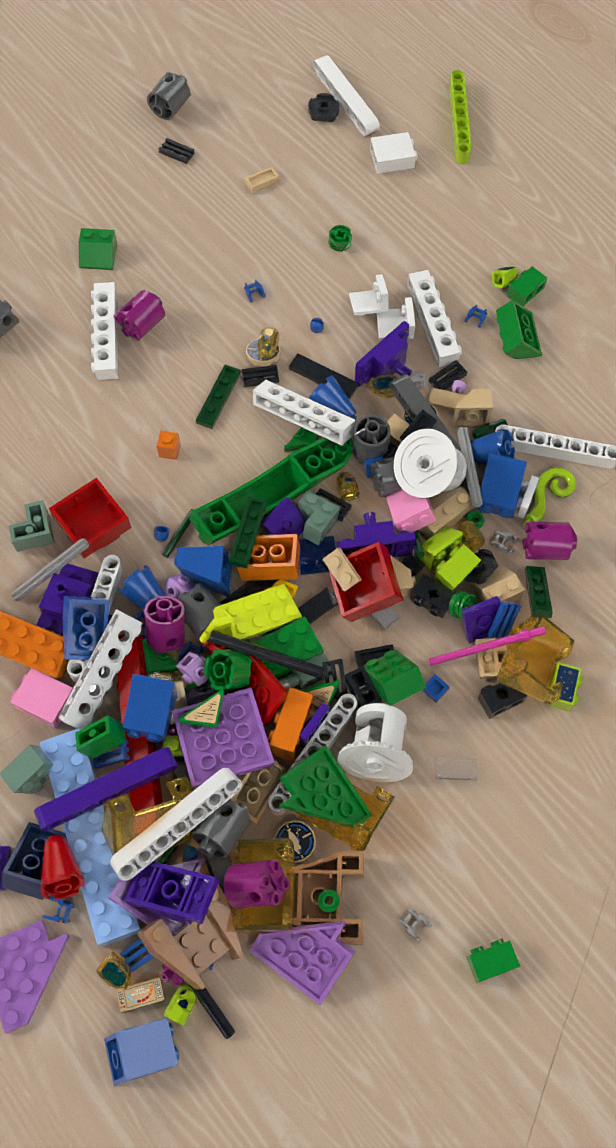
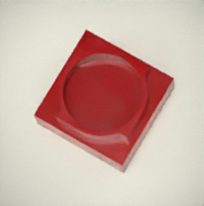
(90, 515)
(376, 589)

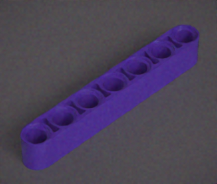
(105, 788)

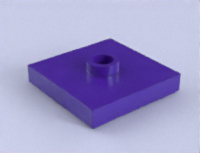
(284, 519)
(479, 618)
(313, 724)

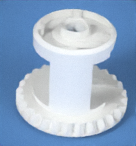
(442, 464)
(376, 760)

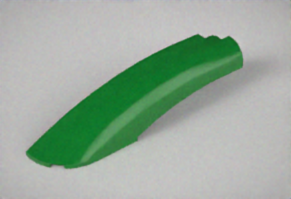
(288, 479)

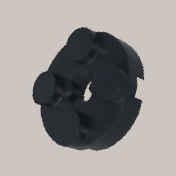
(322, 114)
(485, 567)

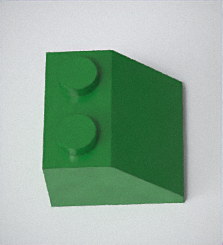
(97, 248)

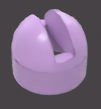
(459, 386)

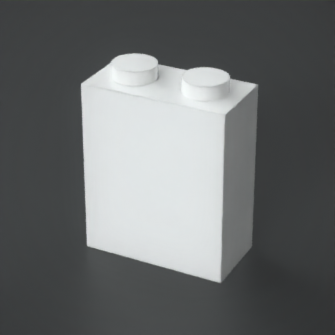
(393, 152)

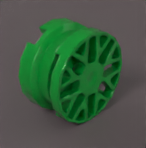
(340, 237)
(461, 601)

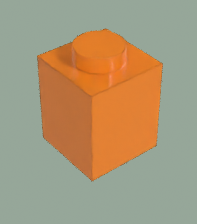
(168, 445)

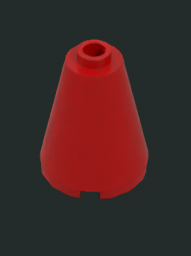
(60, 870)

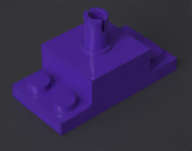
(386, 357)
(383, 532)
(69, 582)
(173, 892)

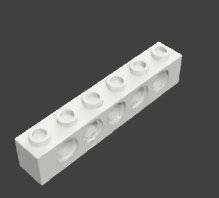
(434, 318)
(105, 331)
(303, 412)
(80, 694)

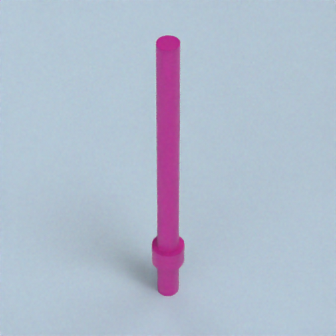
(524, 635)

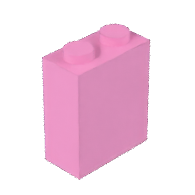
(409, 511)
(41, 697)

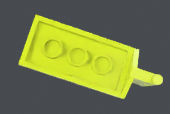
(254, 614)

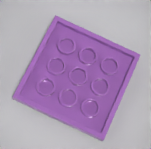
(235, 744)

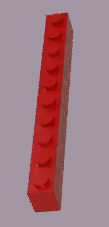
(134, 663)

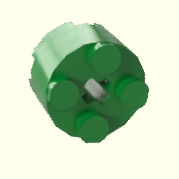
(228, 669)

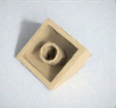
(474, 409)
(501, 584)

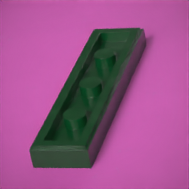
(218, 396)
(247, 532)
(538, 592)

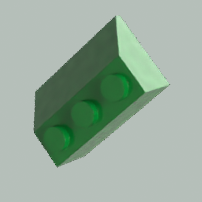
(518, 331)

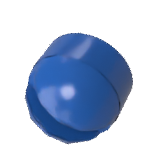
(316, 325)
(161, 533)
(190, 853)

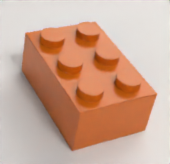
(273, 558)
(289, 724)

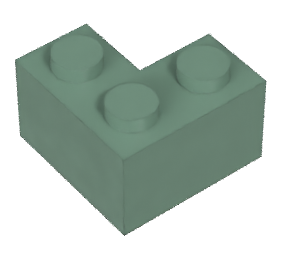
(319, 516)
(35, 530)
(27, 771)

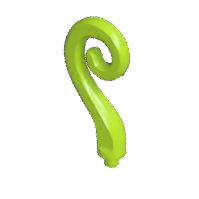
(539, 508)

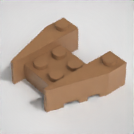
(328, 875)
(195, 945)

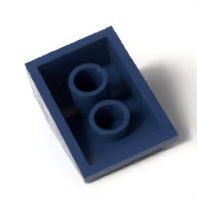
(25, 865)

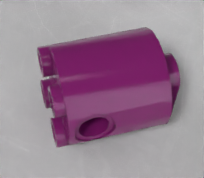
(140, 314)
(549, 540)
(164, 624)
(255, 884)

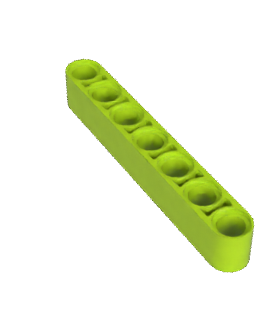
(459, 117)

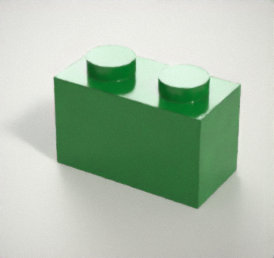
(526, 286)
(100, 737)
(493, 960)

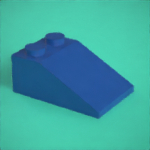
(83, 625)

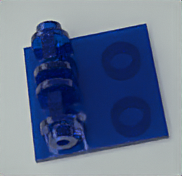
(312, 555)

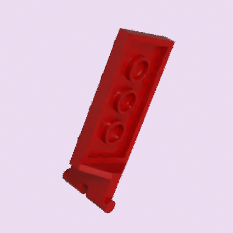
(266, 688)

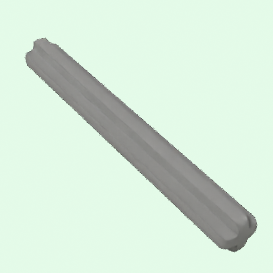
(471, 474)
(51, 568)

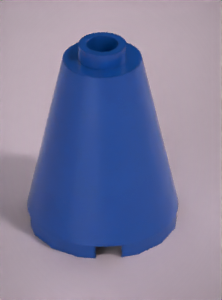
(333, 397)
(494, 443)
(141, 587)

